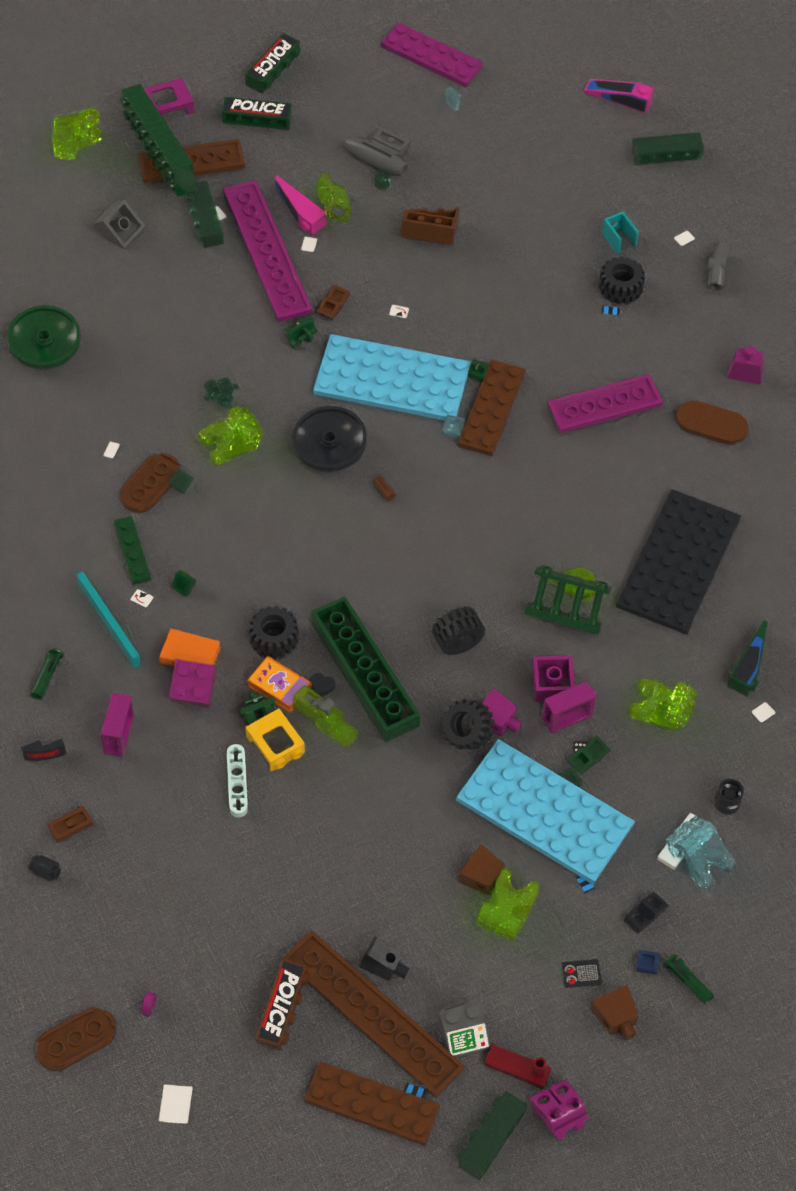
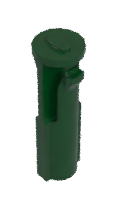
(47, 672)
(688, 978)

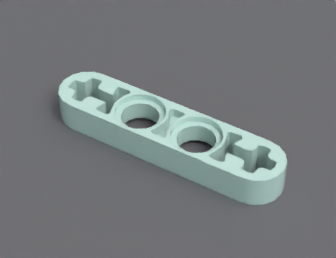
(239, 780)

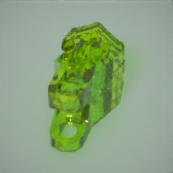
(75, 133)
(234, 436)
(664, 706)
(507, 907)

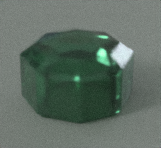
(382, 180)

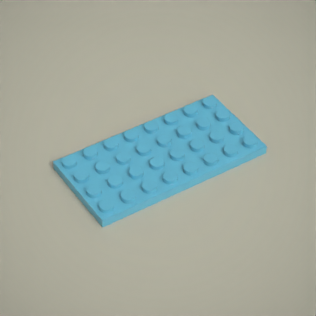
(391, 377)
(545, 811)

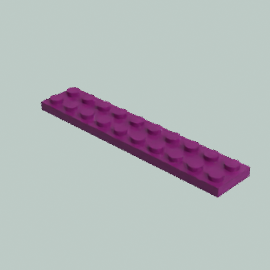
(267, 251)

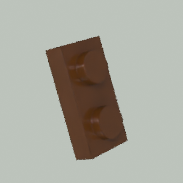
(70, 824)

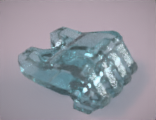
(701, 847)

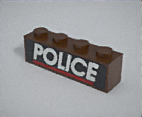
(282, 1004)

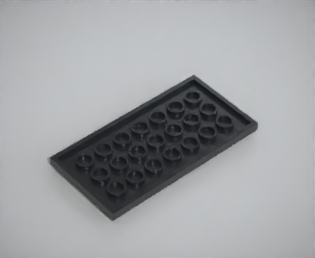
(678, 561)

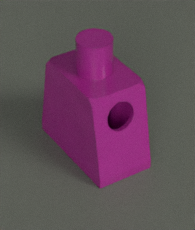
(747, 365)
(503, 713)

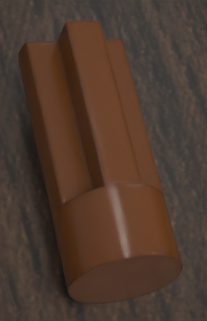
(384, 488)

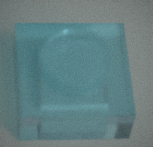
(452, 98)
(453, 425)

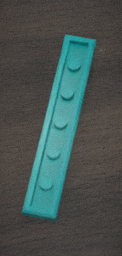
(108, 619)

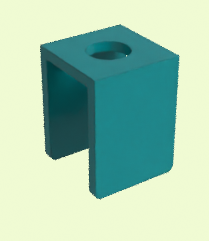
(623, 223)

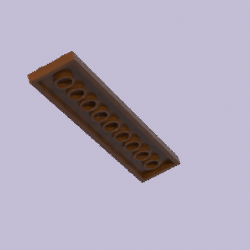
(376, 1015)

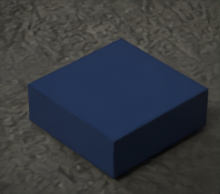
(647, 962)

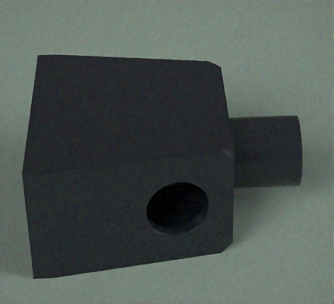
(383, 960)

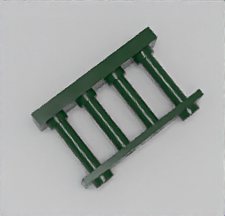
(572, 618)

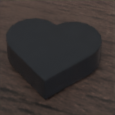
(321, 684)

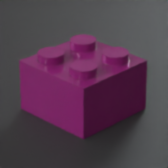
(551, 676)
(192, 683)

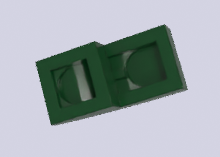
(589, 755)

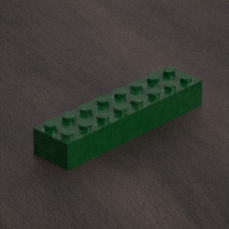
(158, 140)
(365, 669)

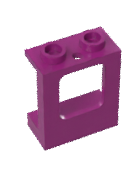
(182, 93)

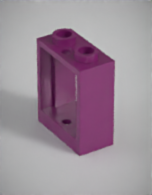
(569, 707)
(117, 724)

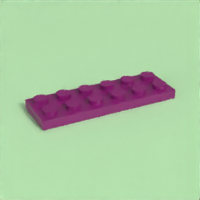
(432, 54)
(605, 403)

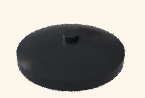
(329, 438)

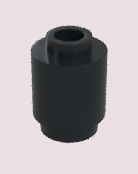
(45, 867)

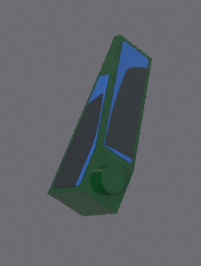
(745, 674)

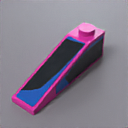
(623, 93)
(305, 212)

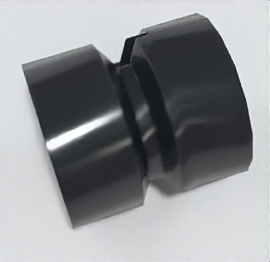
(729, 796)

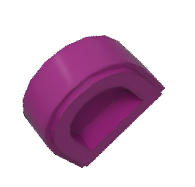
(149, 1003)

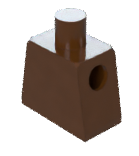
(481, 871)
(616, 1012)

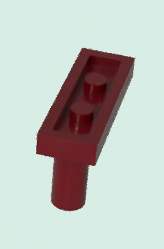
(517, 1066)

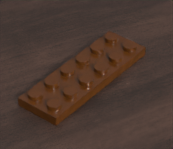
(206, 159)
(491, 408)
(372, 1103)

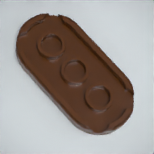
(712, 422)
(149, 483)
(75, 1039)

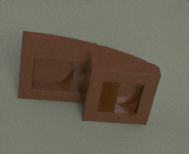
(333, 302)

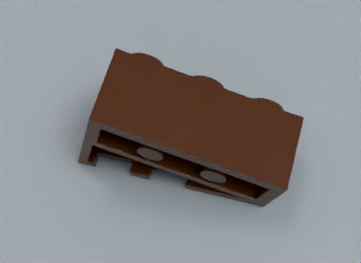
(431, 226)

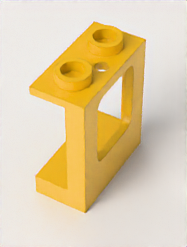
(266, 724)

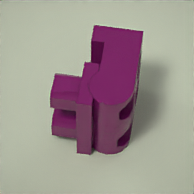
(561, 1110)

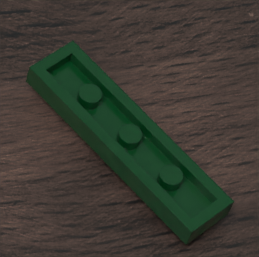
(132, 550)

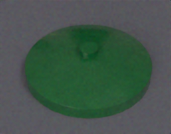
(43, 337)

